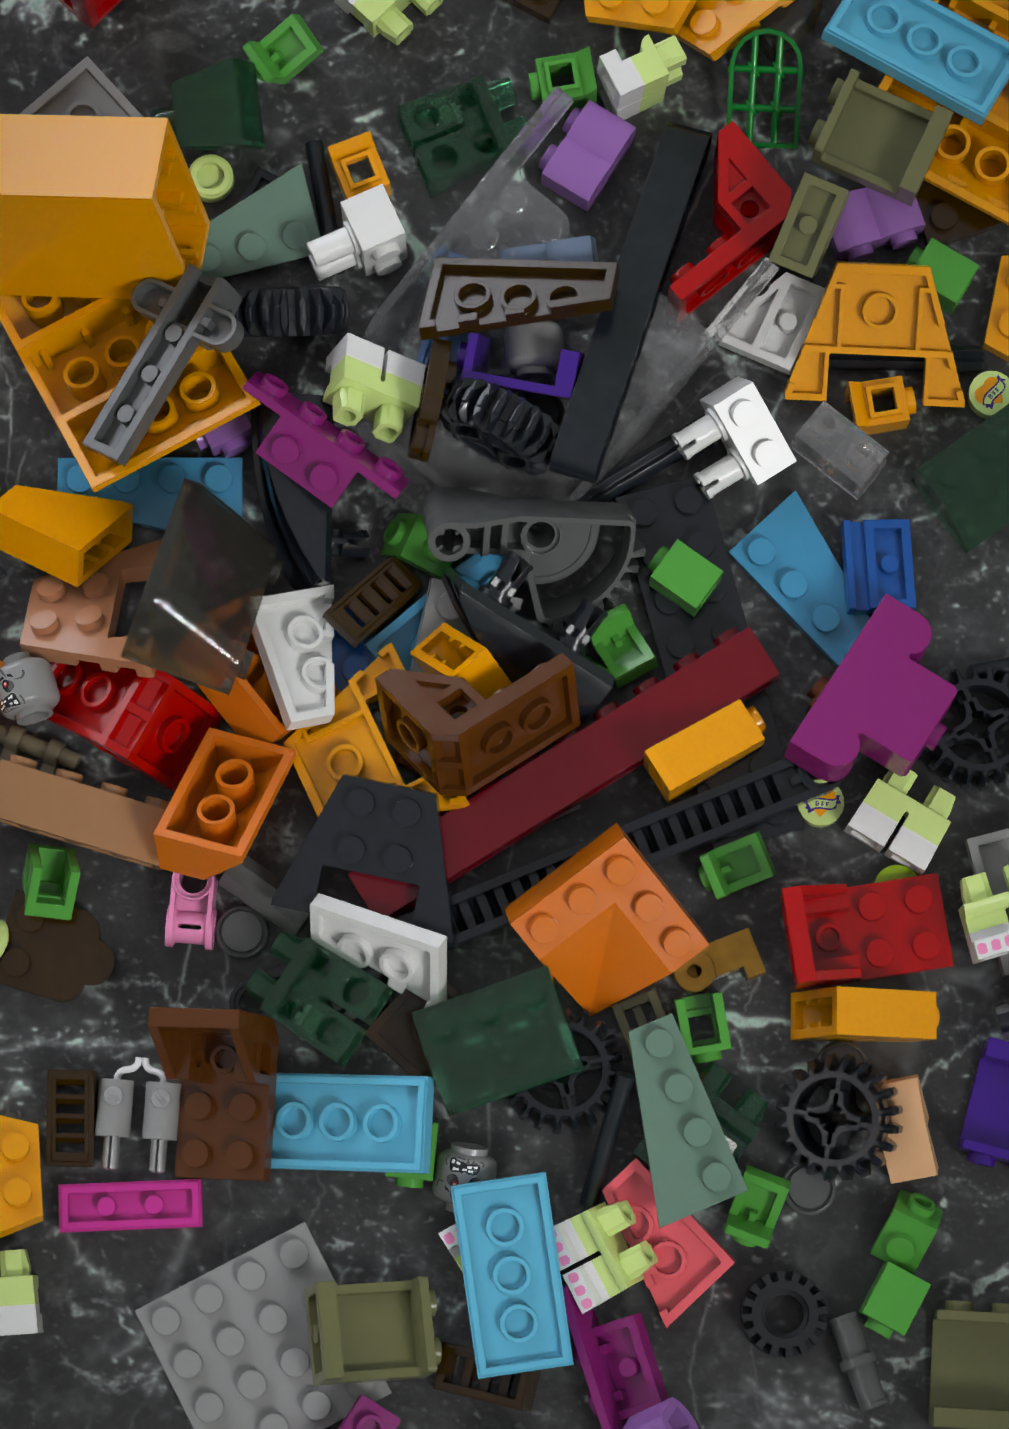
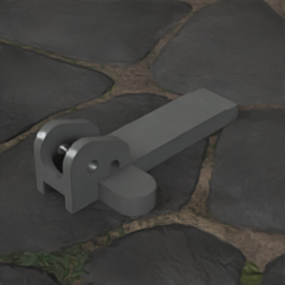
(184, 317)

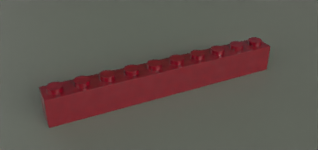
(586, 761)

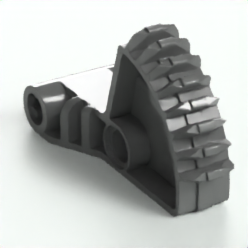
(487, 523)

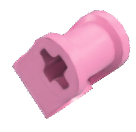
(191, 910)

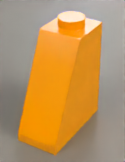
(63, 531)
(457, 655)
(704, 749)
(864, 1015)

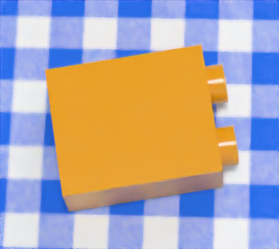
(95, 206)

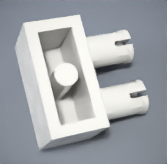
(369, 238)
(747, 431)

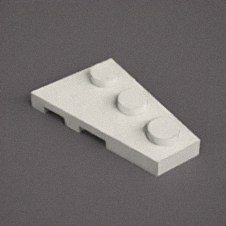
(298, 654)
(401, 951)

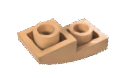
(914, 1151)

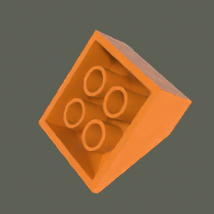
(606, 923)

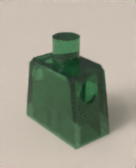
(217, 108)

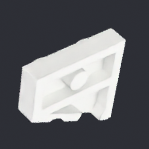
(776, 323)

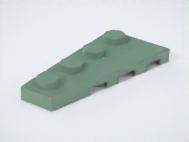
(682, 1135)

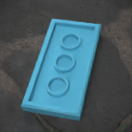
(925, 50)
(353, 1123)
(511, 1275)

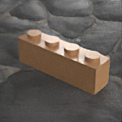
(79, 813)

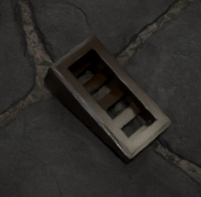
(393, 582)
(55, 1078)
(445, 1371)

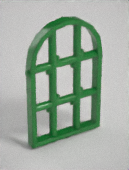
(774, 106)

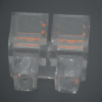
(848, 451)

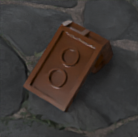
(490, 735)
(226, 1089)

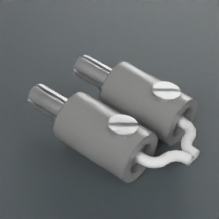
(159, 1116)

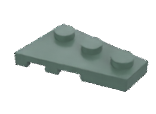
(263, 228)

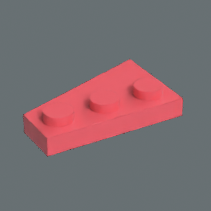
(685, 1249)

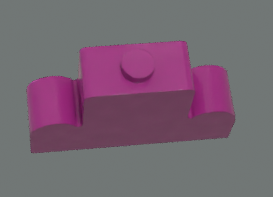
(876, 700)

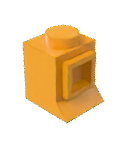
(353, 151)
(872, 422)

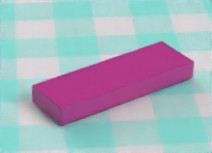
(130, 1205)

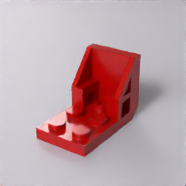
(747, 215)
(134, 719)
(865, 931)

